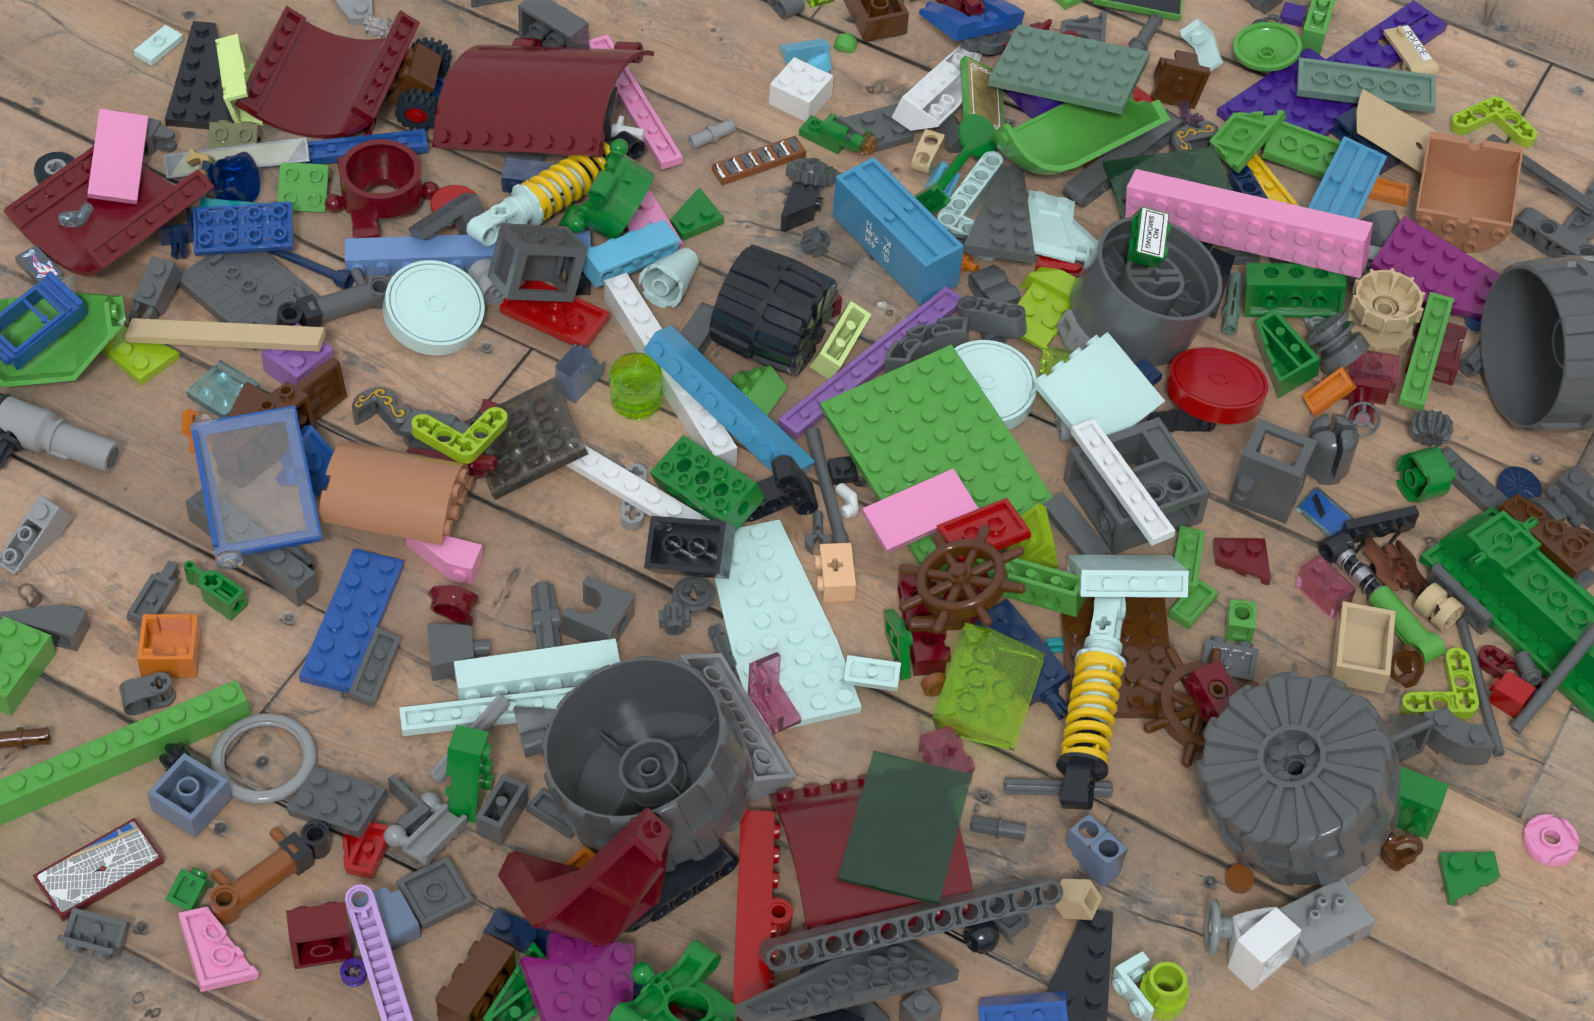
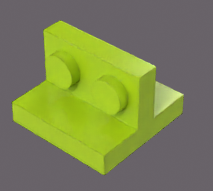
(1041, 545)

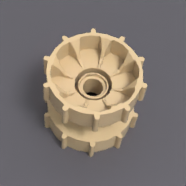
(1386, 310)

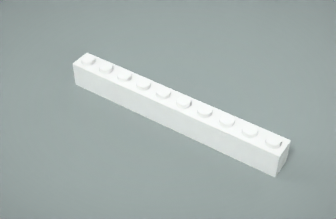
(639, 327)

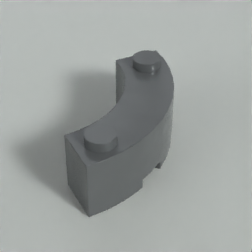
(927, 339)

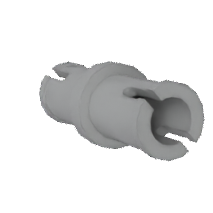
(711, 134)

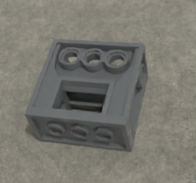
(1160, 469)

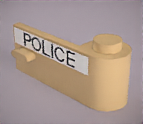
(1411, 50)

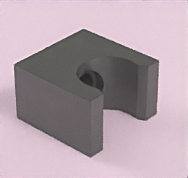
(608, 621)

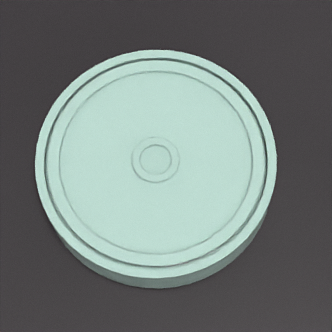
(433, 307)
(1003, 376)

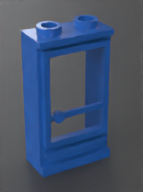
(61, 298)

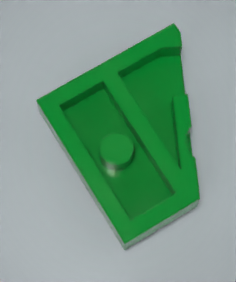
(696, 216)
(899, 641)
(1467, 872)

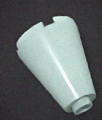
(669, 278)

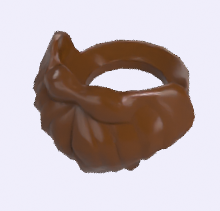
(1410, 664)
(1396, 858)

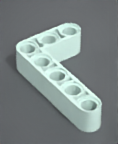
(970, 196)

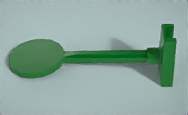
(975, 139)

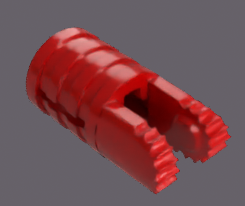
(1070, 268)

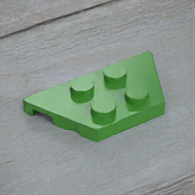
(1244, 135)

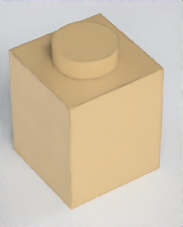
(1079, 899)

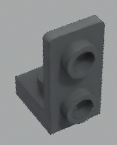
(418, 812)

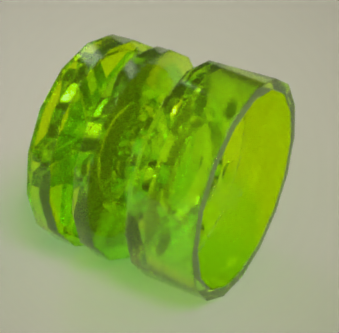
(635, 386)

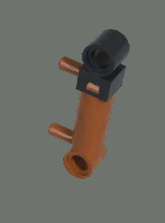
(292, 857)

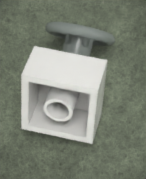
(1257, 940)

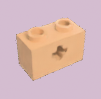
(836, 572)

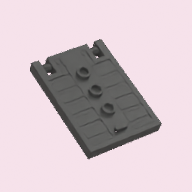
(241, 287)

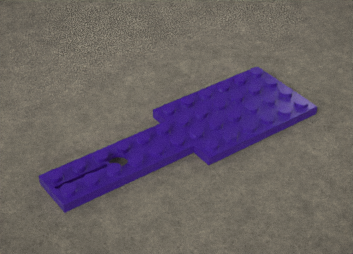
(1279, 88)

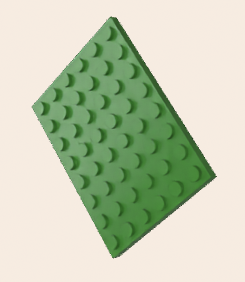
(927, 423)

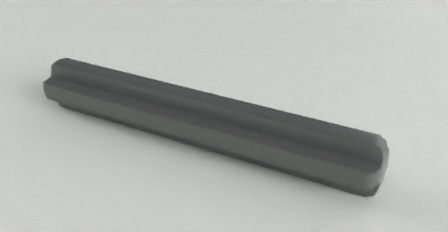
(1052, 787)

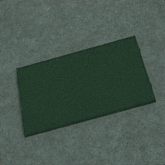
(905, 827)

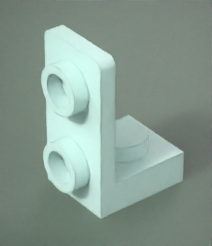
(1204, 43)
(1124, 982)

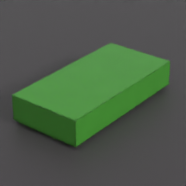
(1191, 608)

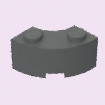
(1459, 740)

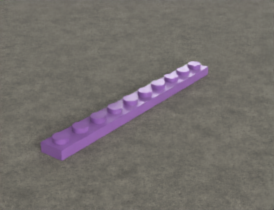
(865, 365)

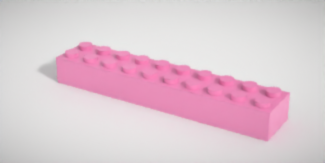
(1255, 223)

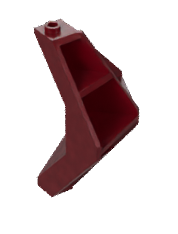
(601, 896)

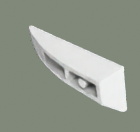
(935, 95)

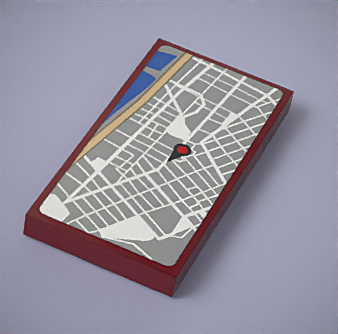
(98, 868)

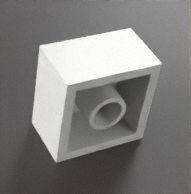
(800, 89)

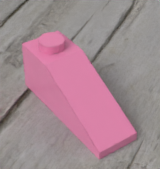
(454, 558)

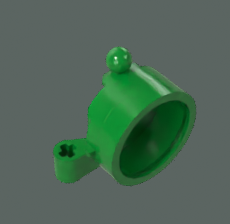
(612, 195)
(678, 986)

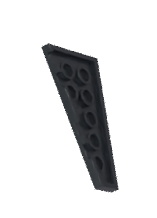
(1086, 969)

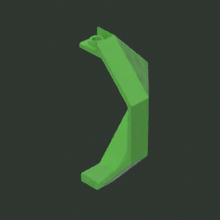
(70, 352)

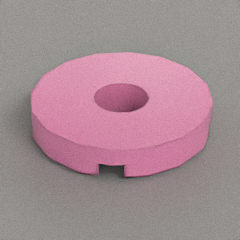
(1548, 853)

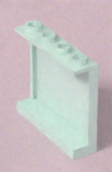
(1099, 385)
(1129, 575)

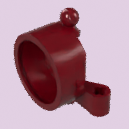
(372, 165)

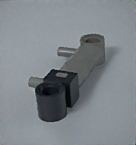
(313, 311)

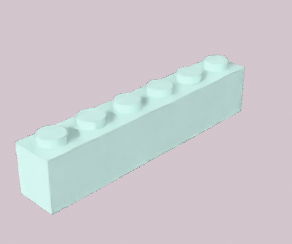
(532, 669)

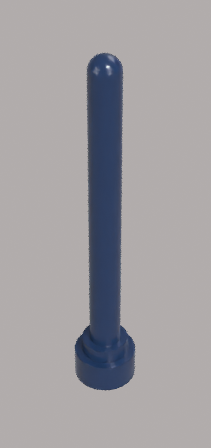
(342, 278)

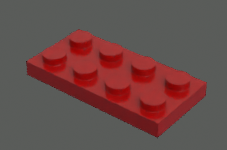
(566, 321)

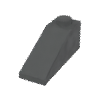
(64, 623)

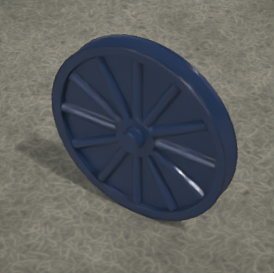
(1519, 481)

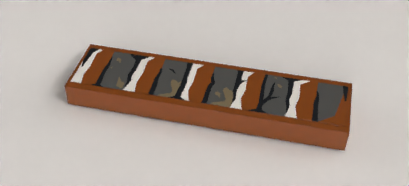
(758, 160)

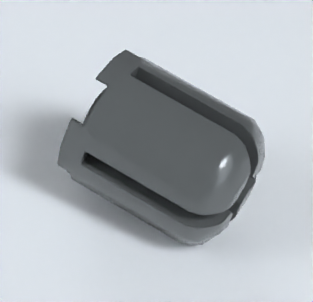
(1334, 449)

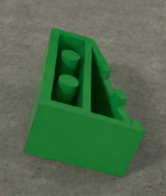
(470, 771)
(515, 999)

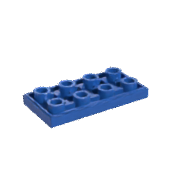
(243, 228)

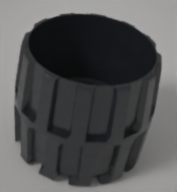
(772, 310)

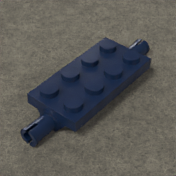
(1052, 674)

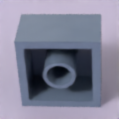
(189, 795)

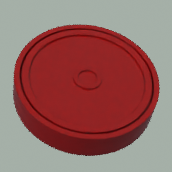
(1217, 385)

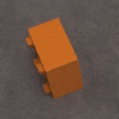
(169, 645)

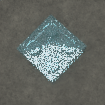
(219, 389)

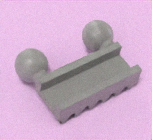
(431, 835)

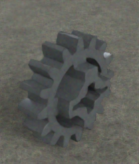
(811, 172)

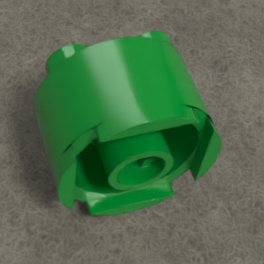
(1424, 475)

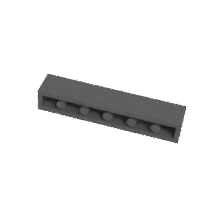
(275, 566)

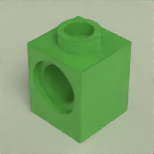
(1240, 620)

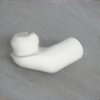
(851, 500)

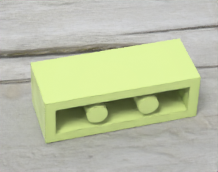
(840, 340)

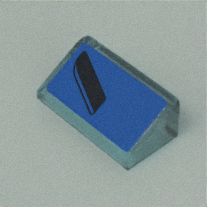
(1323, 512)

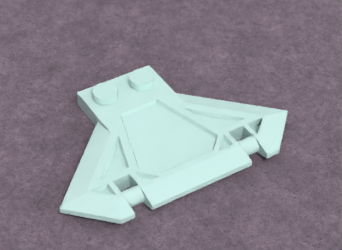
(1056, 231)

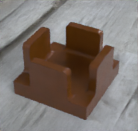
(1179, 79)

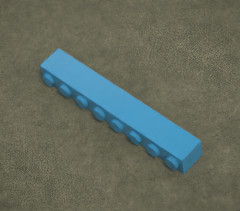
(723, 399)

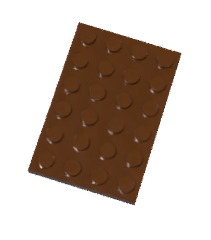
(1143, 647)

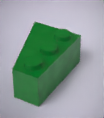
(1284, 353)

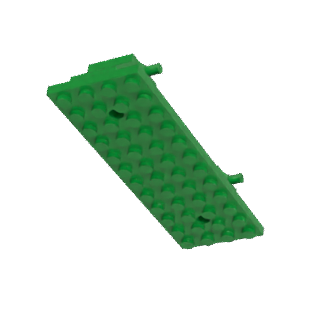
(1527, 593)

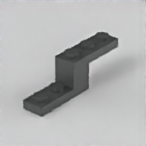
(457, 212)

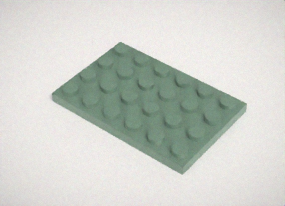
(1069, 69)

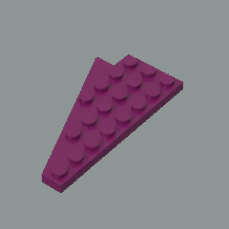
(1437, 267)
(579, 979)

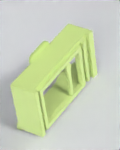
(234, 73)

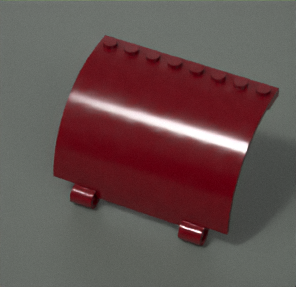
(530, 98)

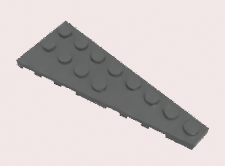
(850, 982)

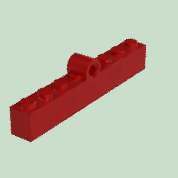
(758, 912)

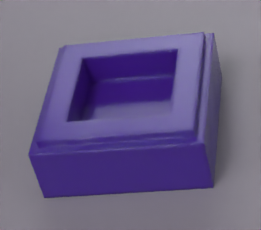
(1293, 14)

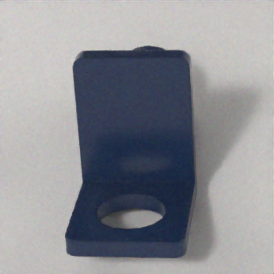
(177, 236)

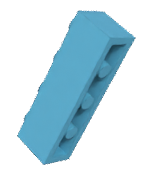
(629, 252)

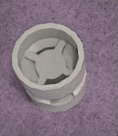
(479, 274)

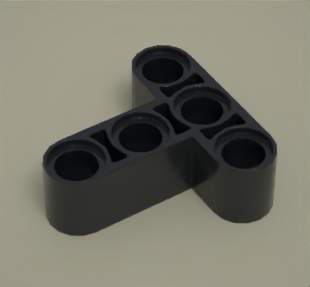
(785, 488)

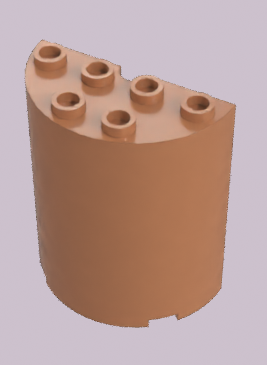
(1469, 191)
(394, 492)

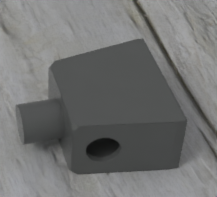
(452, 644)

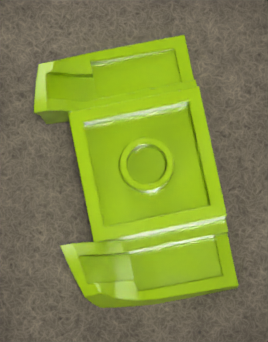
(1045, 303)

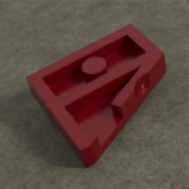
(1243, 556)

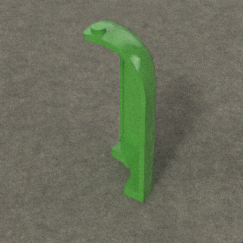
(1074, 135)

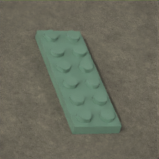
(1345, 83)

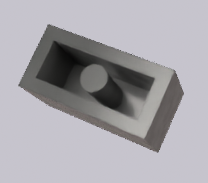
(502, 809)

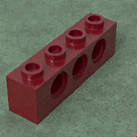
(923, 658)

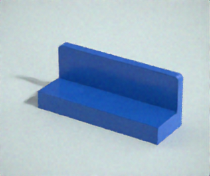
(1025, 1007)

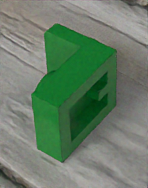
(189, 888)

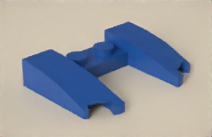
(997, 17)

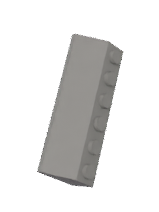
(769, 764)

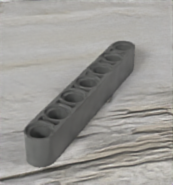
(1093, 181)

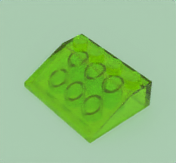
(988, 687)

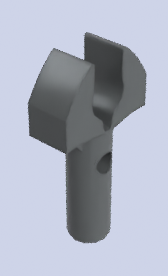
(817, 534)

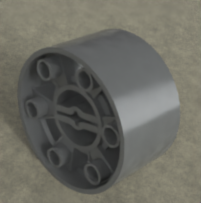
(1145, 307)

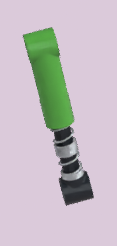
(1340, 549)

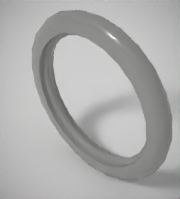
(258, 720)

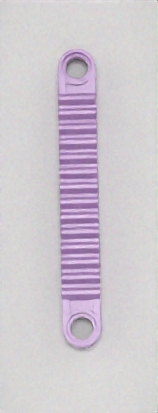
(378, 957)

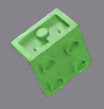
(304, 186)

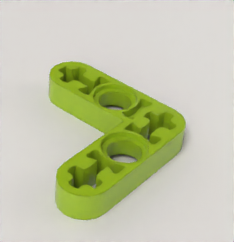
(1521, 133)
(465, 441)
(1455, 695)

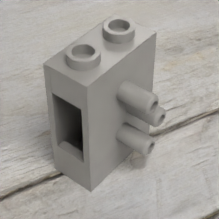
(1328, 921)

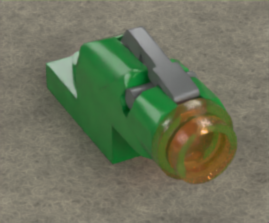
(838, 133)

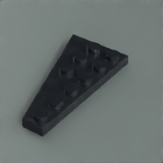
(198, 86)

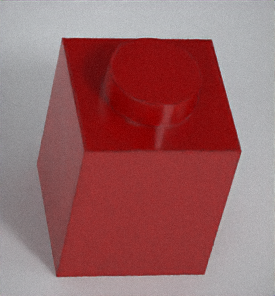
(1510, 694)

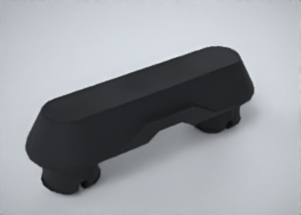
(1181, 421)

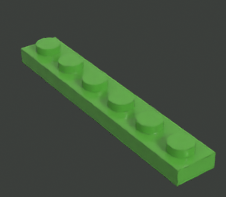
(1426, 351)

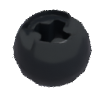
(981, 937)

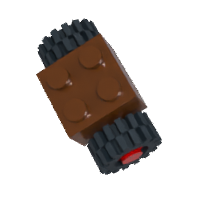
(416, 81)

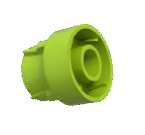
(1165, 990)

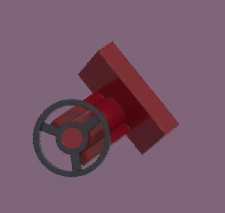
(1362, 402)

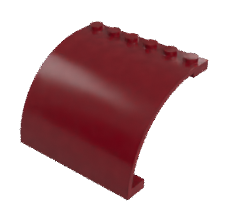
(323, 81)
(111, 227)
(818, 831)

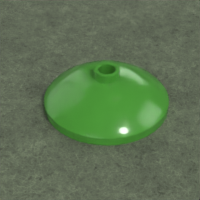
(1267, 46)

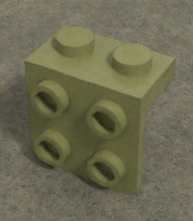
(227, 134)

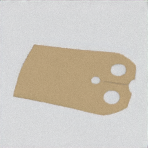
(1392, 130)

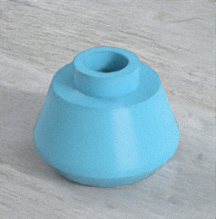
(821, 61)

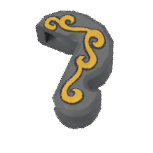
(1193, 138)
(384, 403)

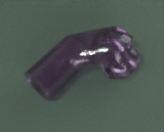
(1185, 114)

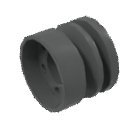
(1338, 346)

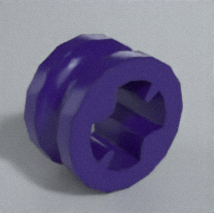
(356, 964)

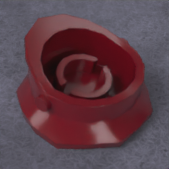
(453, 603)

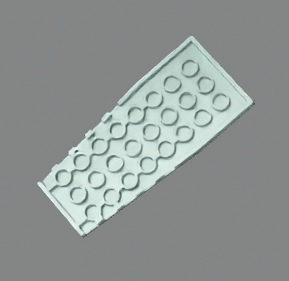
(774, 609)

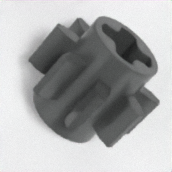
(815, 242)
(674, 618)

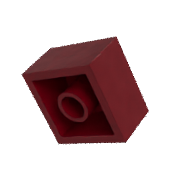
(319, 934)

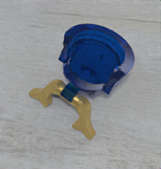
(232, 177)

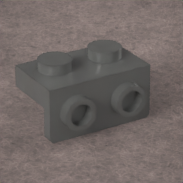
(95, 932)

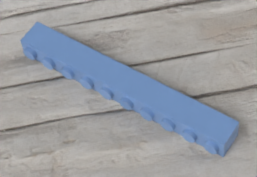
(390, 254)

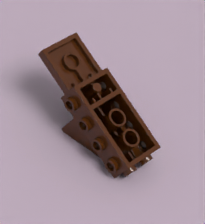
(311, 395)

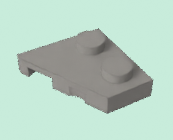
(355, 10)

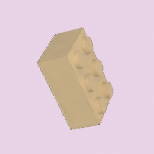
(1363, 646)

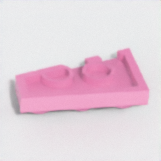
(212, 953)

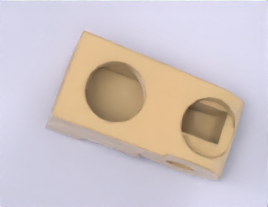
(927, 152)

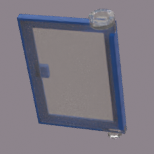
(255, 483)

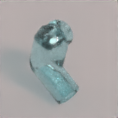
(76, 218)

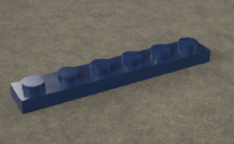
(520, 935)

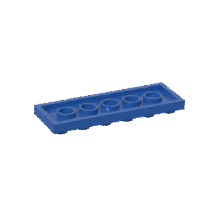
(351, 620)

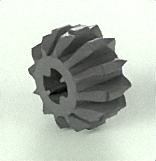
(1431, 427)

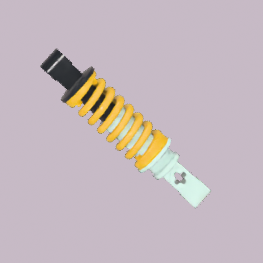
(547, 192)
(1092, 706)

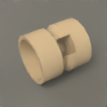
(1442, 610)

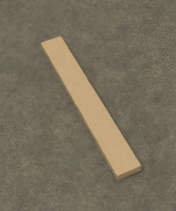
(225, 334)

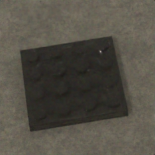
(536, 439)

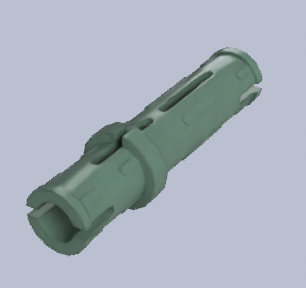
(1230, 321)

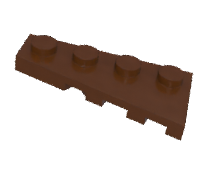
(1564, 547)

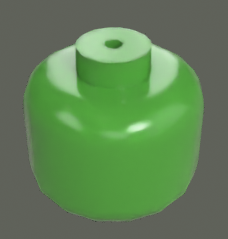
(845, 42)

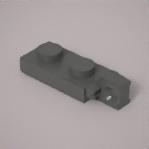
(155, 593)

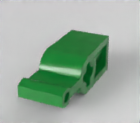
(217, 590)

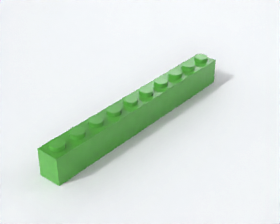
(120, 751)

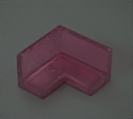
(769, 695)

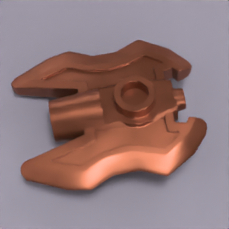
(1395, 565)

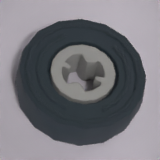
(50, 164)

